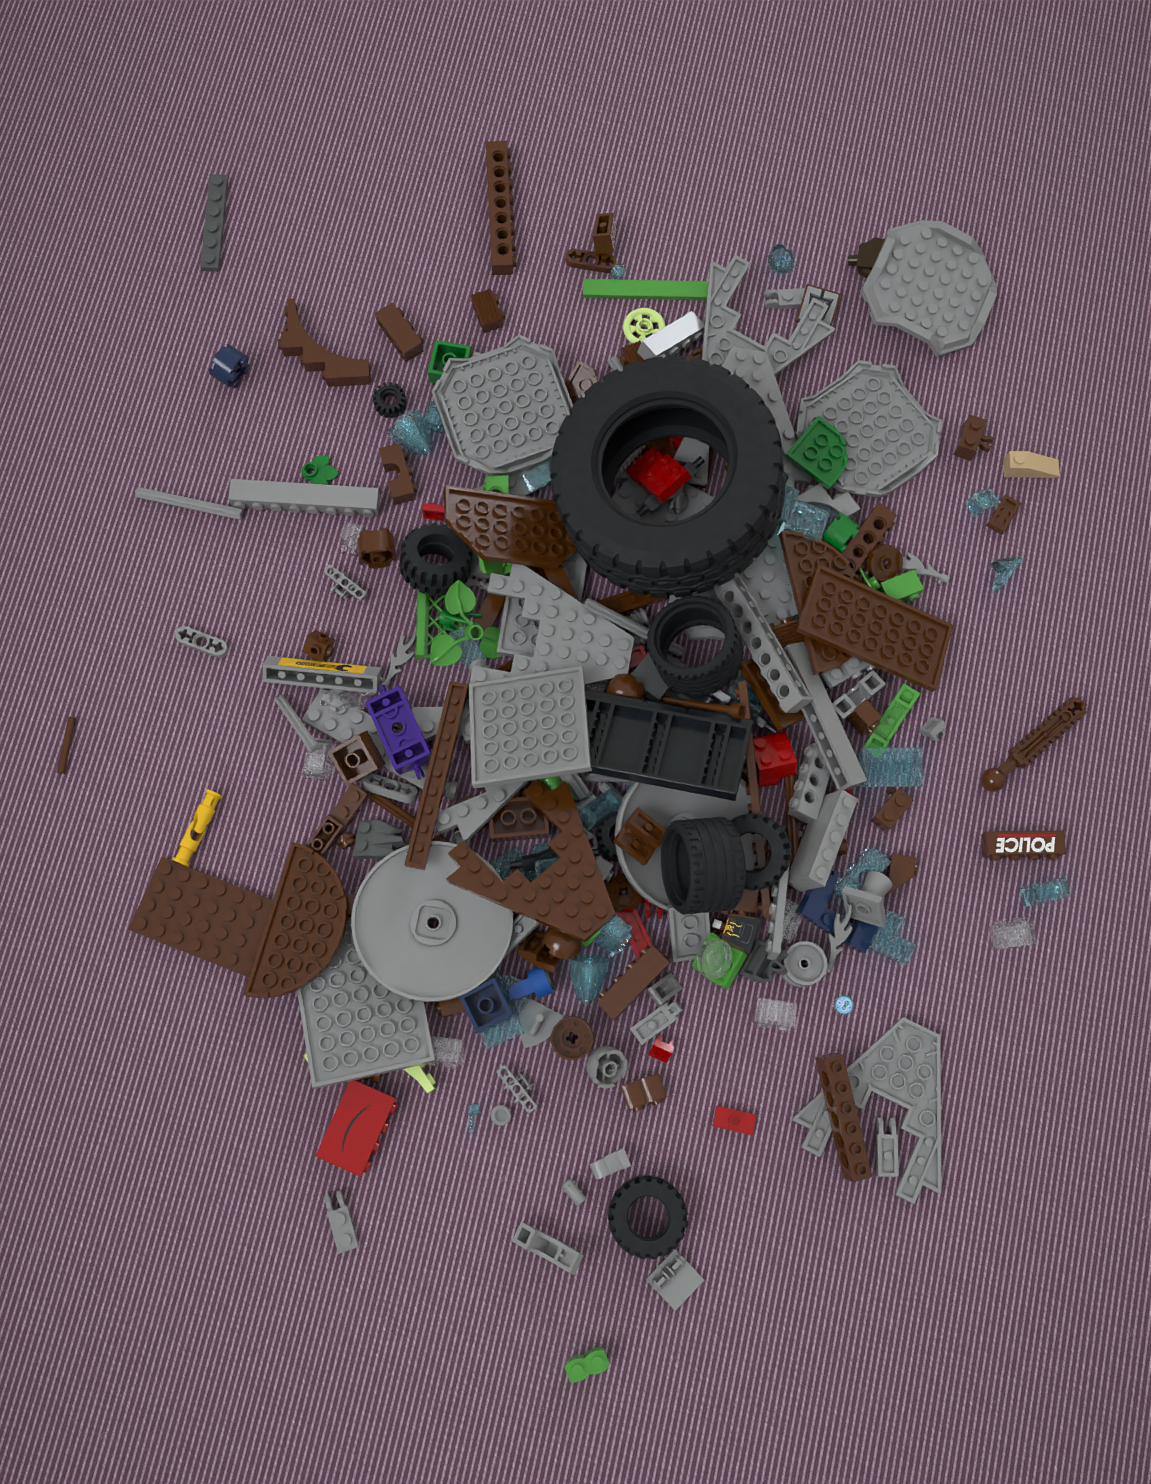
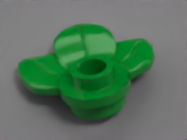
(322, 471)

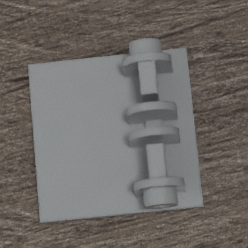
(675, 1279)

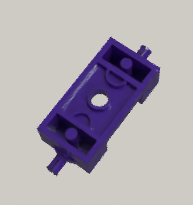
(405, 749)

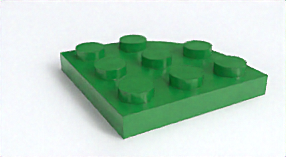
(820, 453)

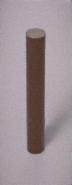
(66, 745)

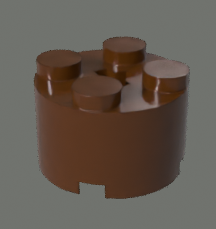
(376, 548)

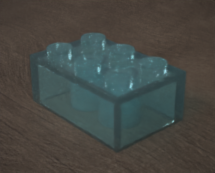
(891, 767)

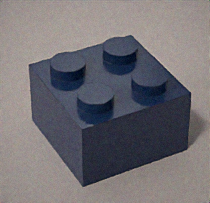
(487, 1005)

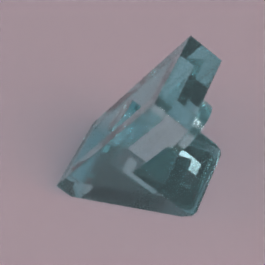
(1005, 568)

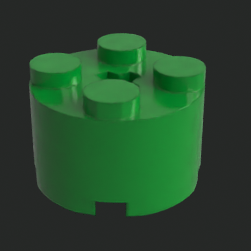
(839, 532)

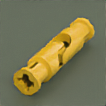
(201, 818)

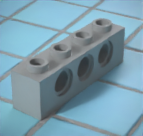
(819, 775)

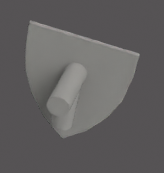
(537, 1023)

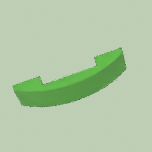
(892, 717)

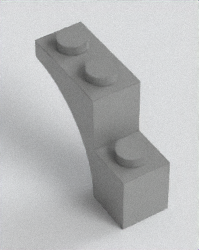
(819, 497)

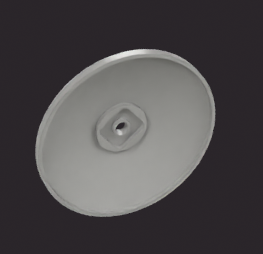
(664, 807)
(408, 955)

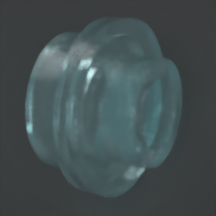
(617, 271)

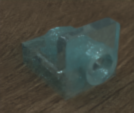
(982, 501)

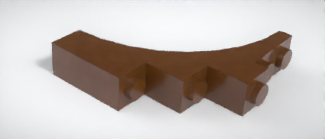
(335, 368)

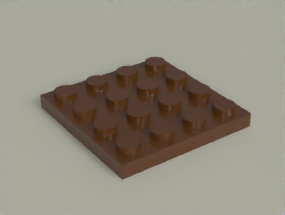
(768, 700)

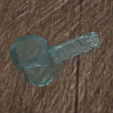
(473, 1109)

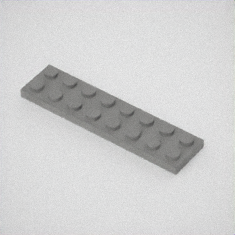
(348, 724)

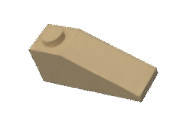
(1030, 465)

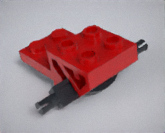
(660, 477)

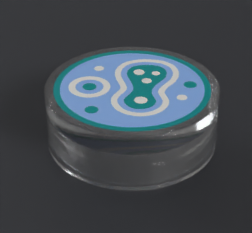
(843, 1005)

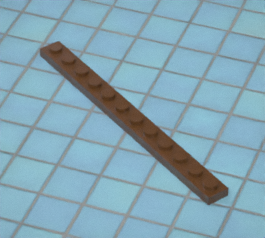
(754, 807)

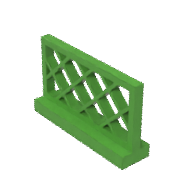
(422, 626)

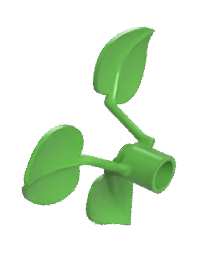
(443, 648)

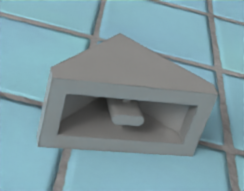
(664, 989)

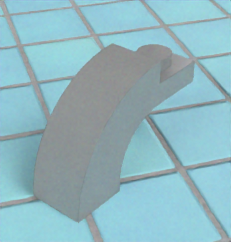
(548, 1247)

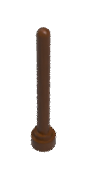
(735, 710)

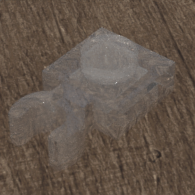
(350, 536)

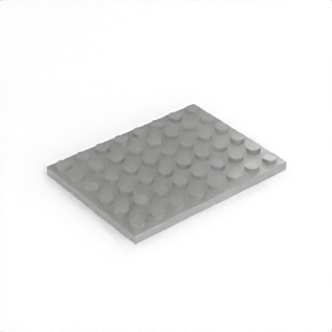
(358, 1025)

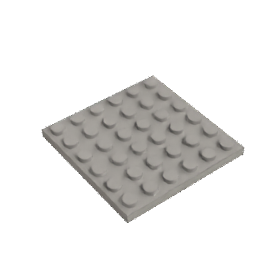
(529, 727)

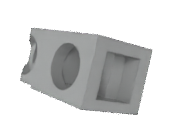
(610, 1163)

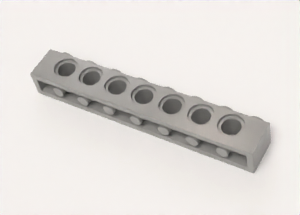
(770, 646)

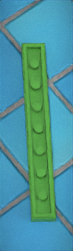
(645, 289)

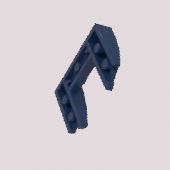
(814, 910)

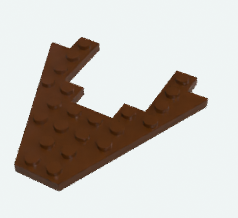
(567, 894)

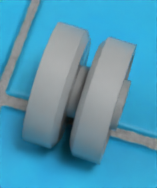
(814, 962)

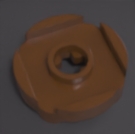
(876, 558)
(619, 902)

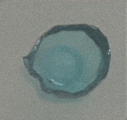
(780, 259)

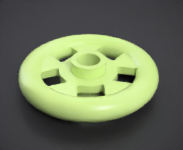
(637, 314)

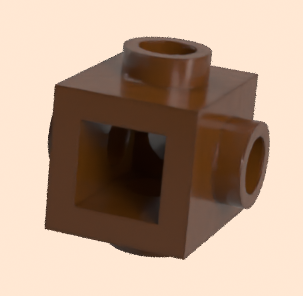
(319, 646)

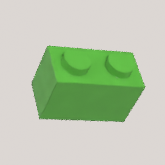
(903, 587)

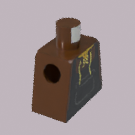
(738, 931)

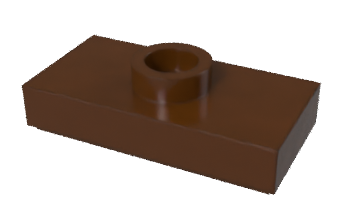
(1003, 514)

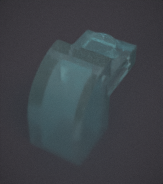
(1045, 892)

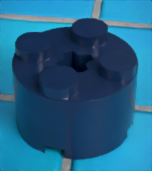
(229, 366)

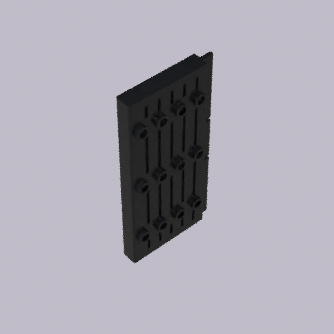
(665, 745)

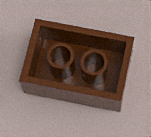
(518, 821)

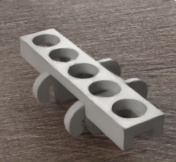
(342, 576)
(516, 1082)

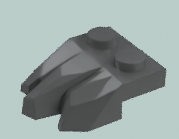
(377, 840)
(760, 968)

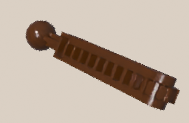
(1022, 753)

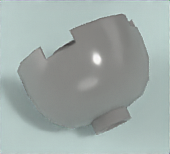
(606, 1066)

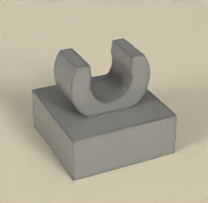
(932, 728)

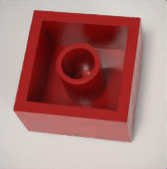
(774, 757)

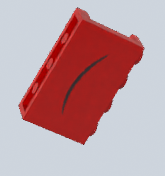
(356, 1127)

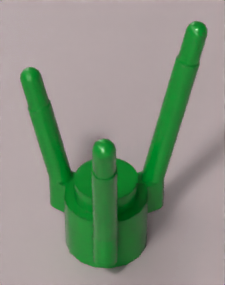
(448, 620)

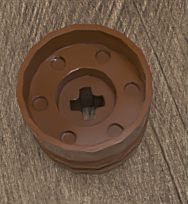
(565, 1047)

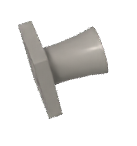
(868, 902)

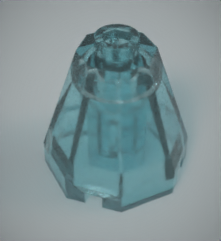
(411, 433)
(588, 976)

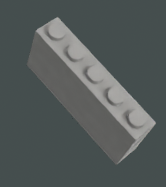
(821, 842)

